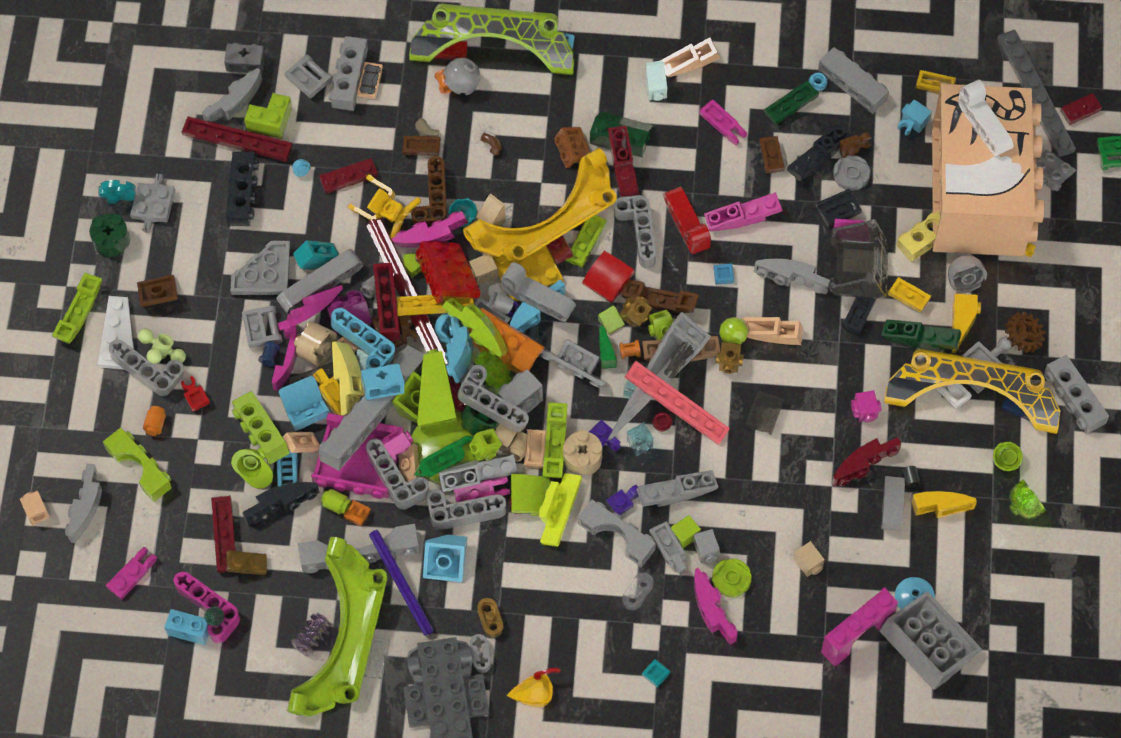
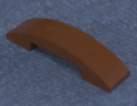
(661, 299)

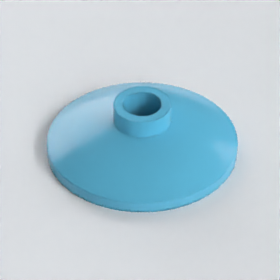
(905, 588)

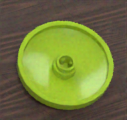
(437, 437)

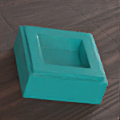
(655, 673)

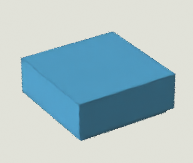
(723, 274)

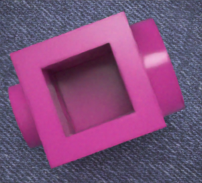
(866, 406)

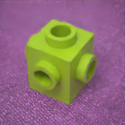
(659, 324)
(485, 445)

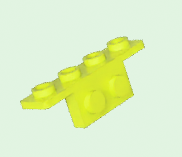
(557, 507)

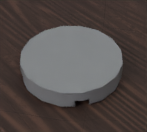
(851, 173)

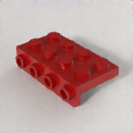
(446, 270)

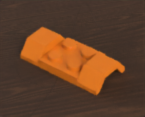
(521, 349)

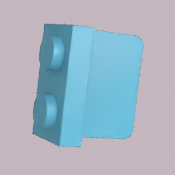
(303, 403)

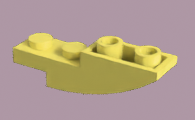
(348, 372)

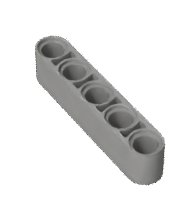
(320, 280)

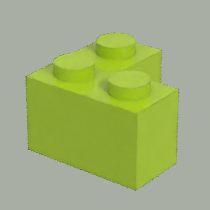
(269, 120)

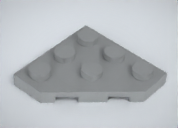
(264, 272)

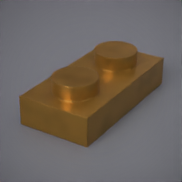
(246, 562)

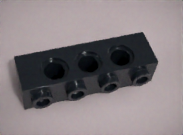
(239, 163)

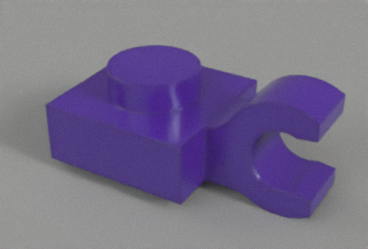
(602, 432)
(622, 501)

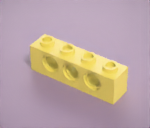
(914, 249)

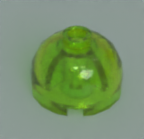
(1025, 501)

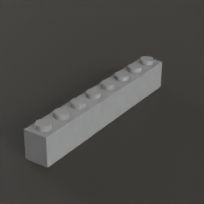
(365, 416)

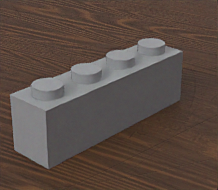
(853, 80)

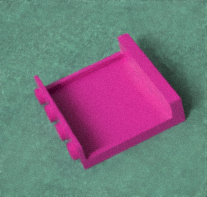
(358, 472)

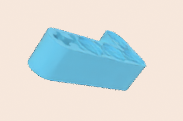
(343, 322)

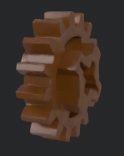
(1025, 332)

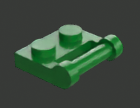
(1107, 148)

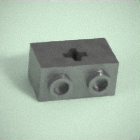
(244, 58)

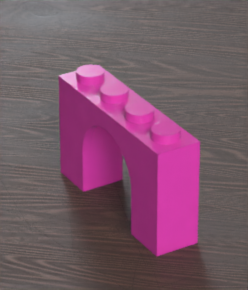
(874, 612)

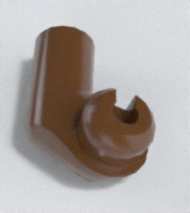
(494, 143)

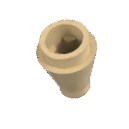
(518, 446)

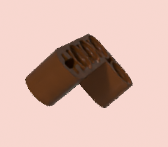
(435, 192)

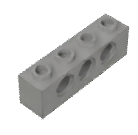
(347, 98)
(1076, 384)

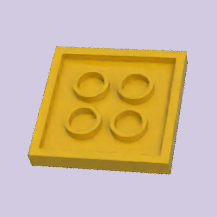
(538, 267)

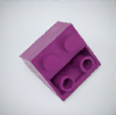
(353, 303)

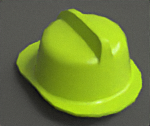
(252, 468)

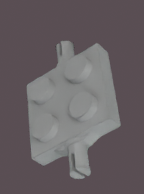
(152, 202)

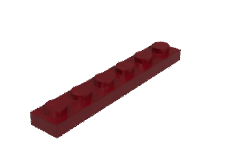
(237, 138)

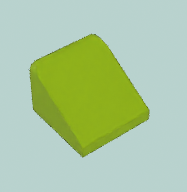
(610, 320)

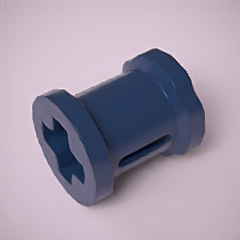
(269, 354)

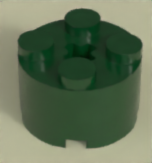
(109, 235)
(475, 422)

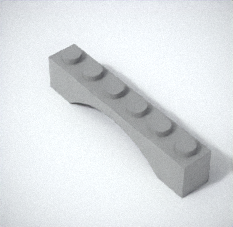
(400, 542)

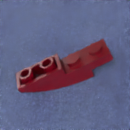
(623, 161)
(859, 462)

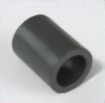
(911, 476)

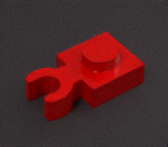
(195, 395)

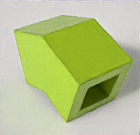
(411, 265)

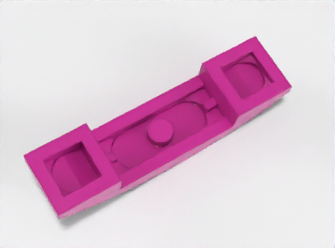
(283, 372)

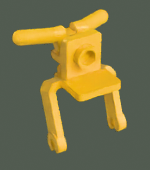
(384, 206)

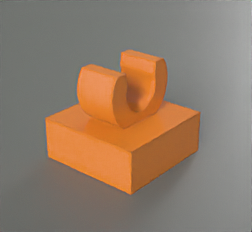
(357, 513)

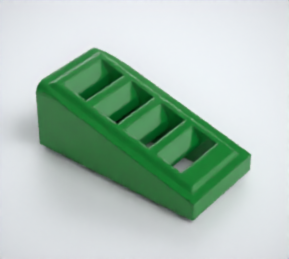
(607, 354)

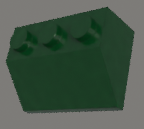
(637, 131)

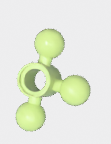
(160, 347)

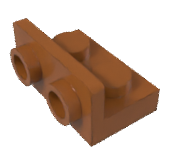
(571, 145)

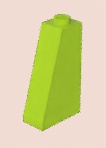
(435, 398)

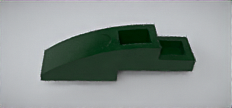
(920, 336)

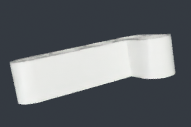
(983, 119)

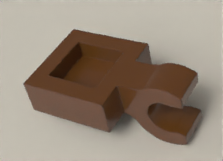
(404, 324)

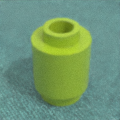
(335, 501)

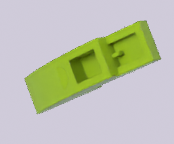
(483, 332)

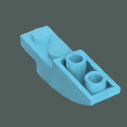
(528, 316)
(459, 350)

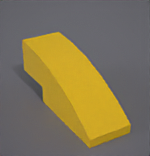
(942, 503)

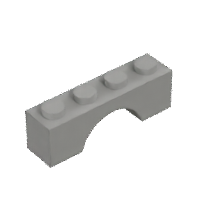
(597, 519)

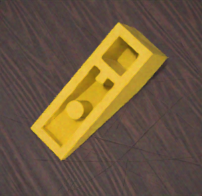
(964, 314)

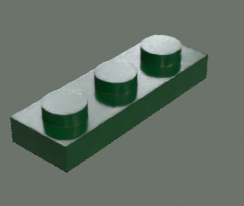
(791, 102)

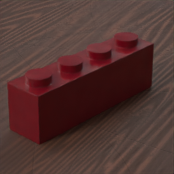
(386, 301)

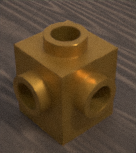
(635, 311)
(729, 358)

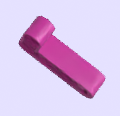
(204, 603)

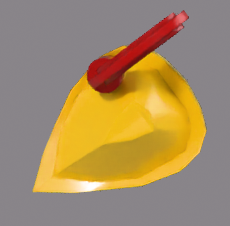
(534, 690)

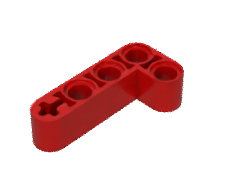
(694, 234)

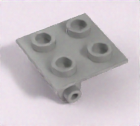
(1054, 170)

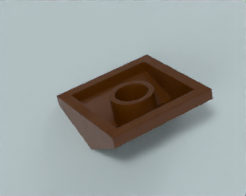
(157, 290)

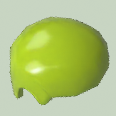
(733, 330)
(1007, 456)

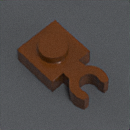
(852, 144)

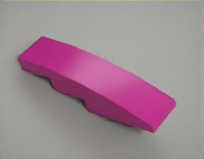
(312, 305)

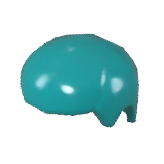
(467, 206)

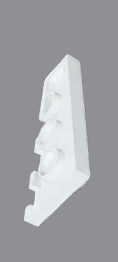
(116, 327)

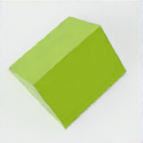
(408, 403)

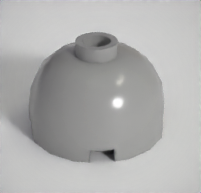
(462, 76)
(966, 273)

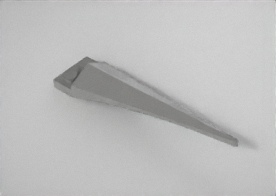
(680, 331)

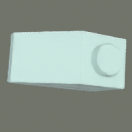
(656, 80)

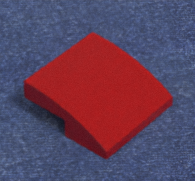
(608, 276)

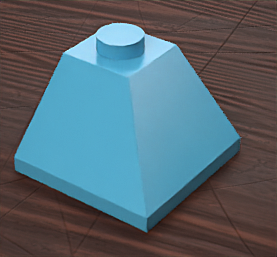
(445, 558)

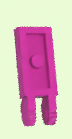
(722, 121)
(481, 490)
(131, 574)

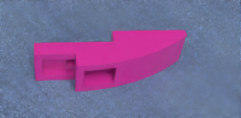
(745, 214)
(439, 231)
(708, 601)

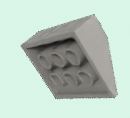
(930, 640)

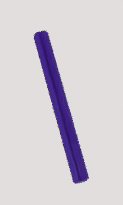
(401, 582)

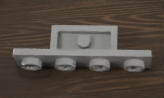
(578, 359)

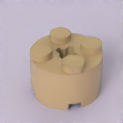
(315, 343)
(590, 449)

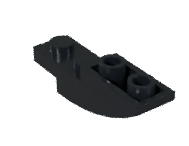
(819, 154)
(288, 496)

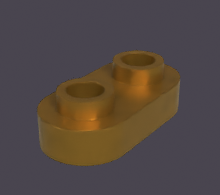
(490, 618)

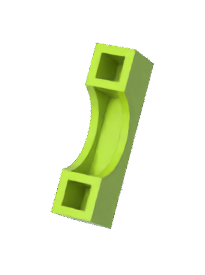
(122, 448)

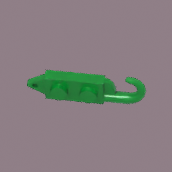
(443, 458)

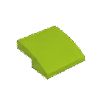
(528, 493)

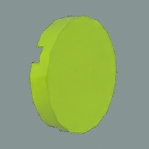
(731, 577)

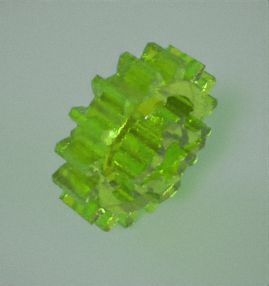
(496, 371)

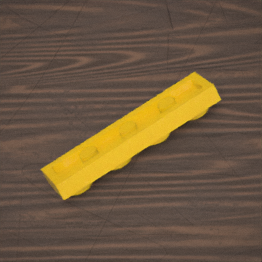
(425, 304)

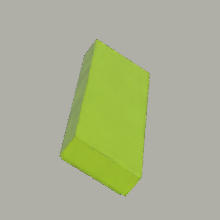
(586, 240)

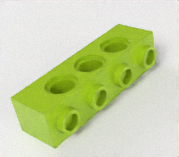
(260, 427)

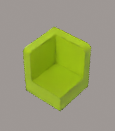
(685, 530)

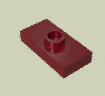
(559, 250)

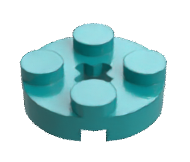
(114, 191)

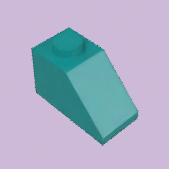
(314, 254)

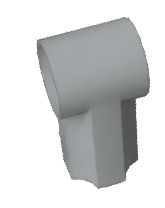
(499, 299)

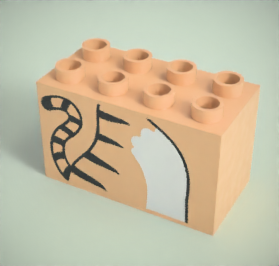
(983, 198)

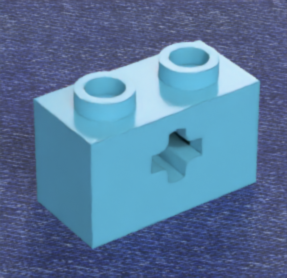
(382, 381)
(187, 627)

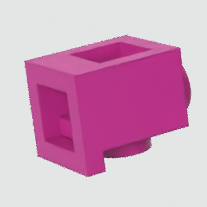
(397, 442)

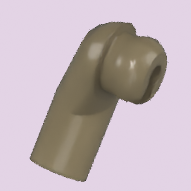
(424, 129)

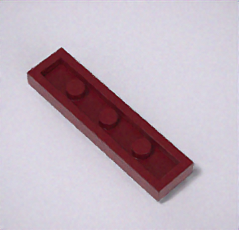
(223, 530)

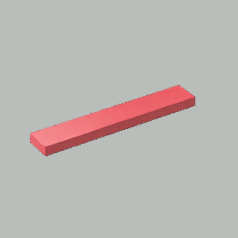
(677, 402)

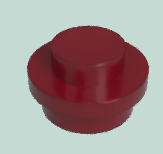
(662, 422)

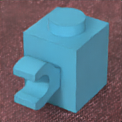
(914, 117)

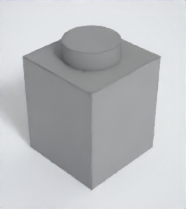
(706, 546)

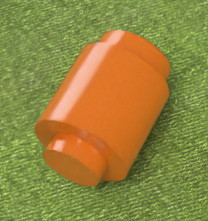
(154, 420)

